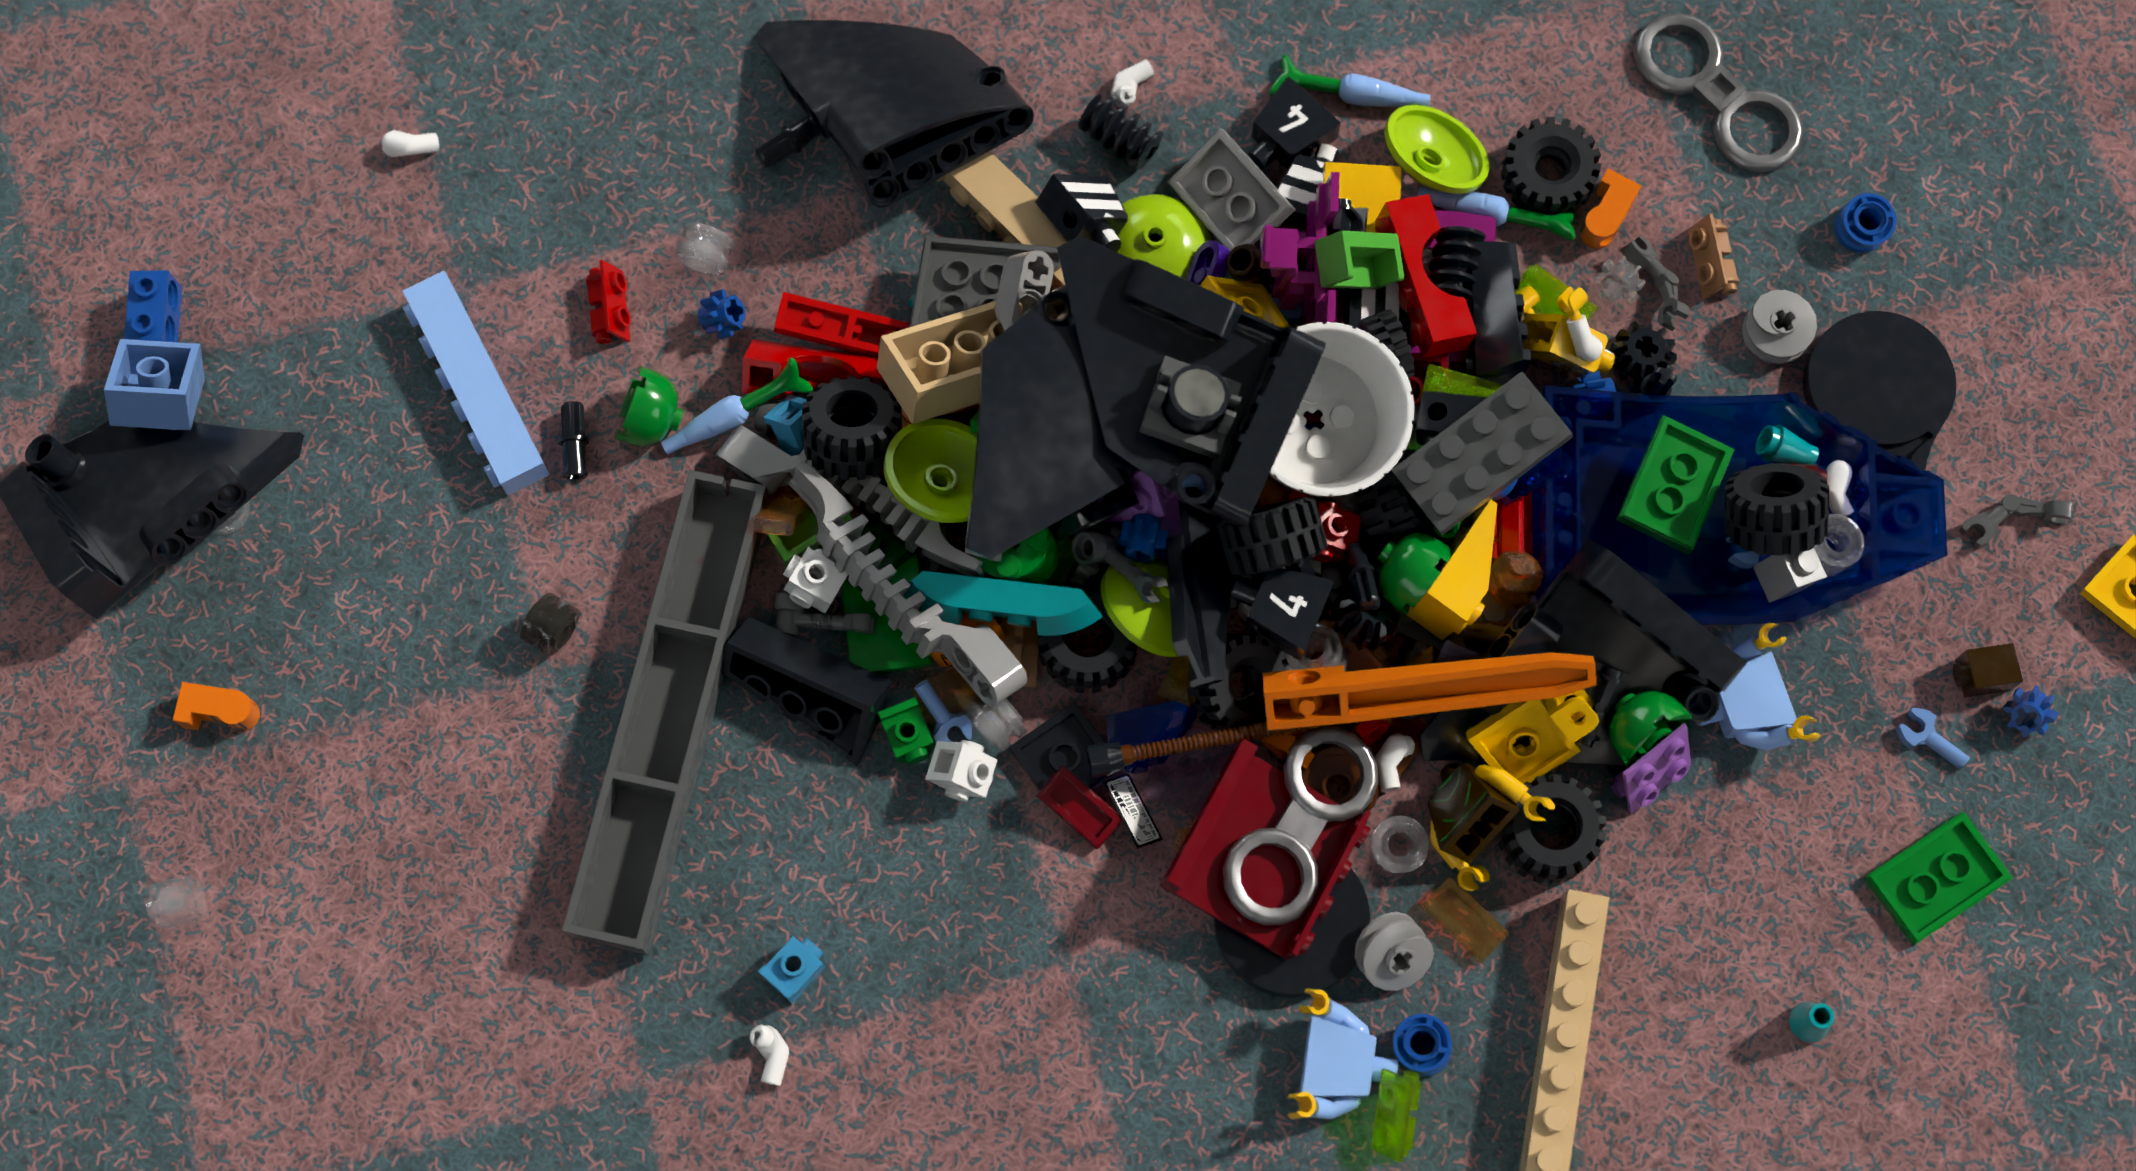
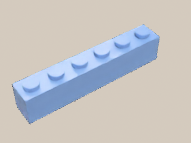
(475, 382)

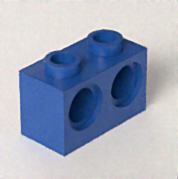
(153, 306)

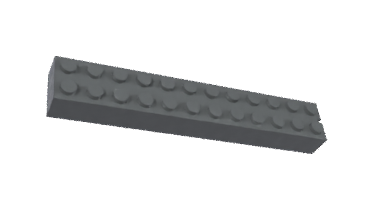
(666, 716)

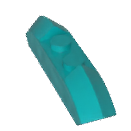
(1053, 607)

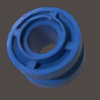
(1877, 211)
(1427, 1026)

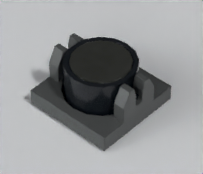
(1189, 404)

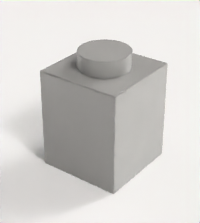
(1789, 574)

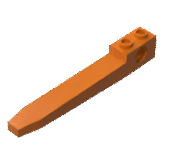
(1340, 697)

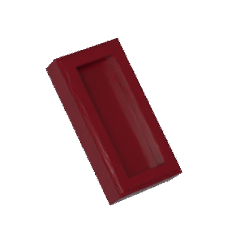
(1079, 807)

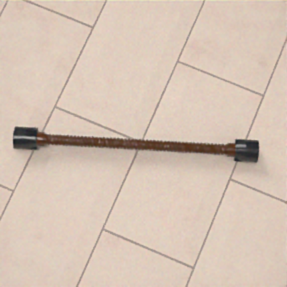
(1112, 757)

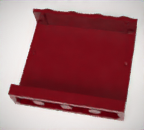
(1246, 798)

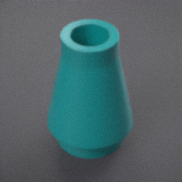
(1782, 446)
(1803, 1022)

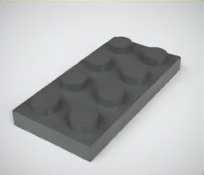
(1482, 453)

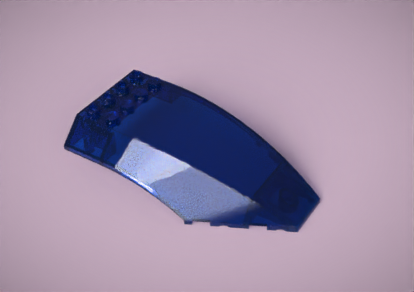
(1891, 501)

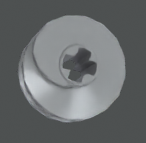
(1776, 344)
(1393, 952)

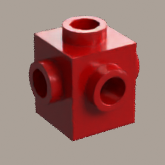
(1340, 530)

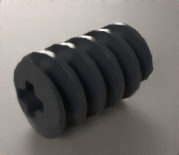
(1119, 132)
(1453, 259)

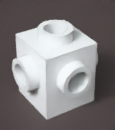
(813, 580)
(961, 769)

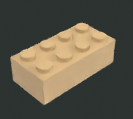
(938, 362)

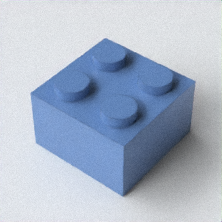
(154, 384)

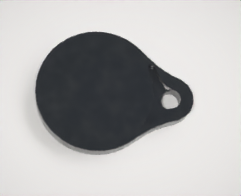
(1884, 381)
(1323, 964)

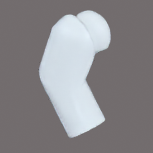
(1126, 82)
(402, 144)
(1838, 479)
(1389, 756)
(774, 1051)

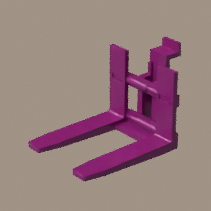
(1295, 265)

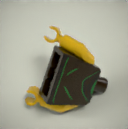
(1471, 811)

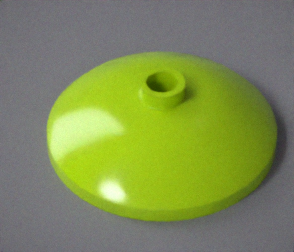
(1436, 149)
(1172, 220)
(931, 455)
(1141, 622)

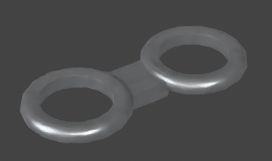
(1718, 92)
(1300, 826)

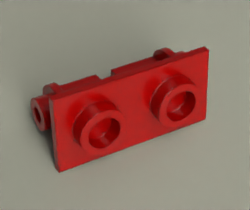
(607, 287)

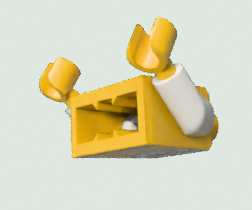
(1565, 339)

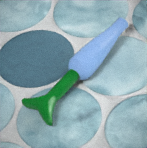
(1352, 88)
(1500, 209)
(734, 410)

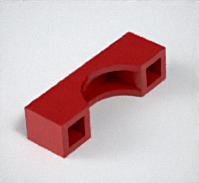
(1437, 319)
(767, 359)

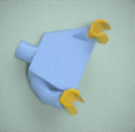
(1756, 702)
(1336, 1061)

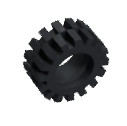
(1389, 332)

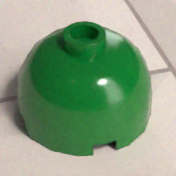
(649, 409)
(1410, 568)
(1643, 723)

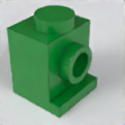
(911, 749)

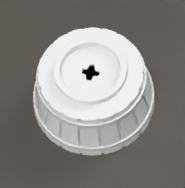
(1363, 411)

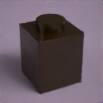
(1987, 670)

